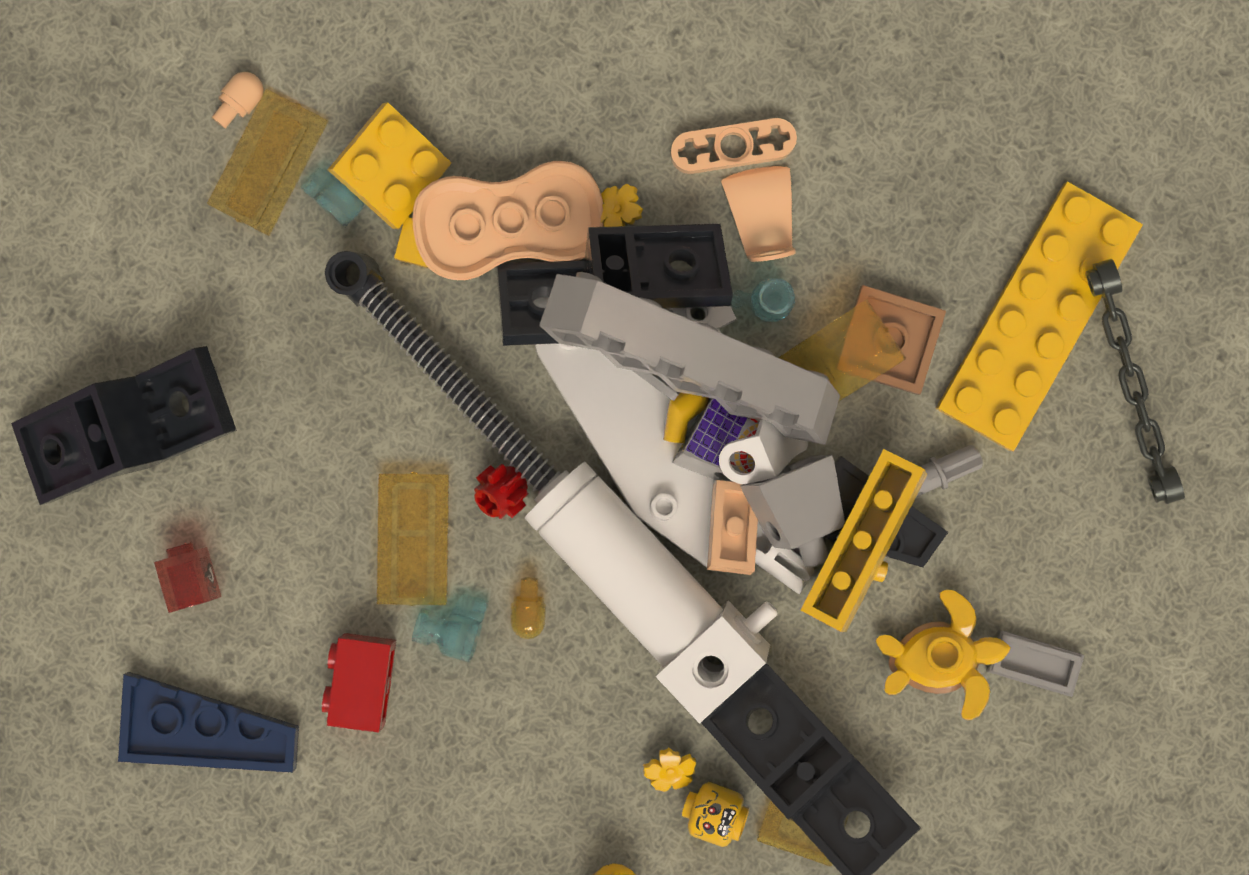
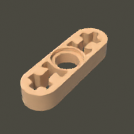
(767, 151)

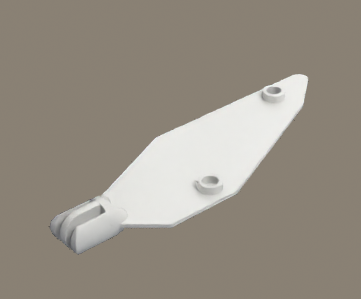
(627, 429)

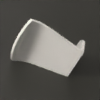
(769, 450)

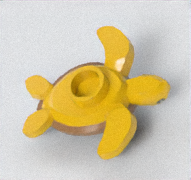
(944, 657)

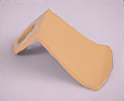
(762, 211)

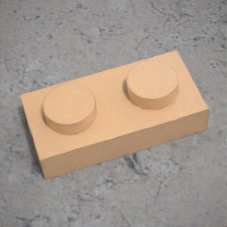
(731, 530)

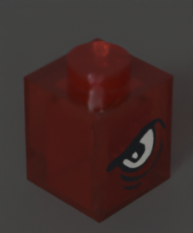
(187, 577)

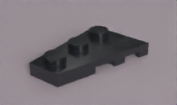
(917, 535)

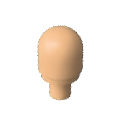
(238, 96)

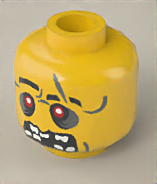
(715, 814)

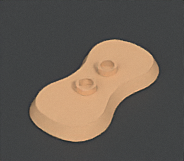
(476, 224)

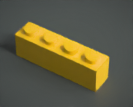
(864, 541)

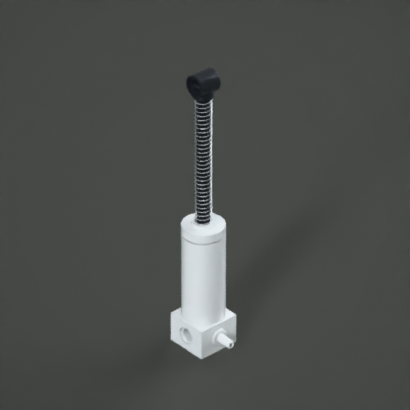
(592, 529)

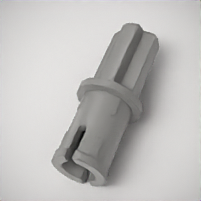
(950, 468)

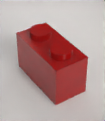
(359, 682)

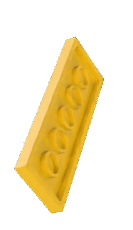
(1037, 317)

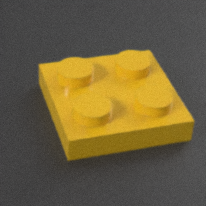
(389, 165)

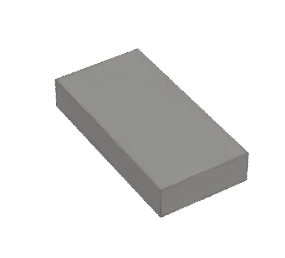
(1038, 664)

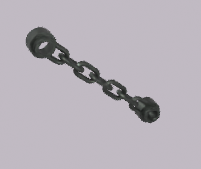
(1105, 280)

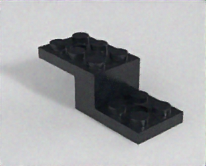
(629, 260)
(123, 425)
(810, 774)

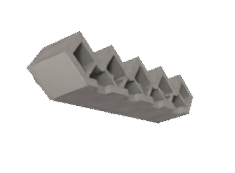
(690, 356)

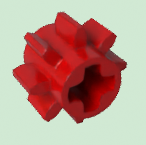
(501, 491)

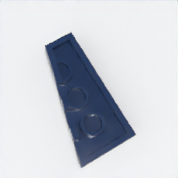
(194, 730)

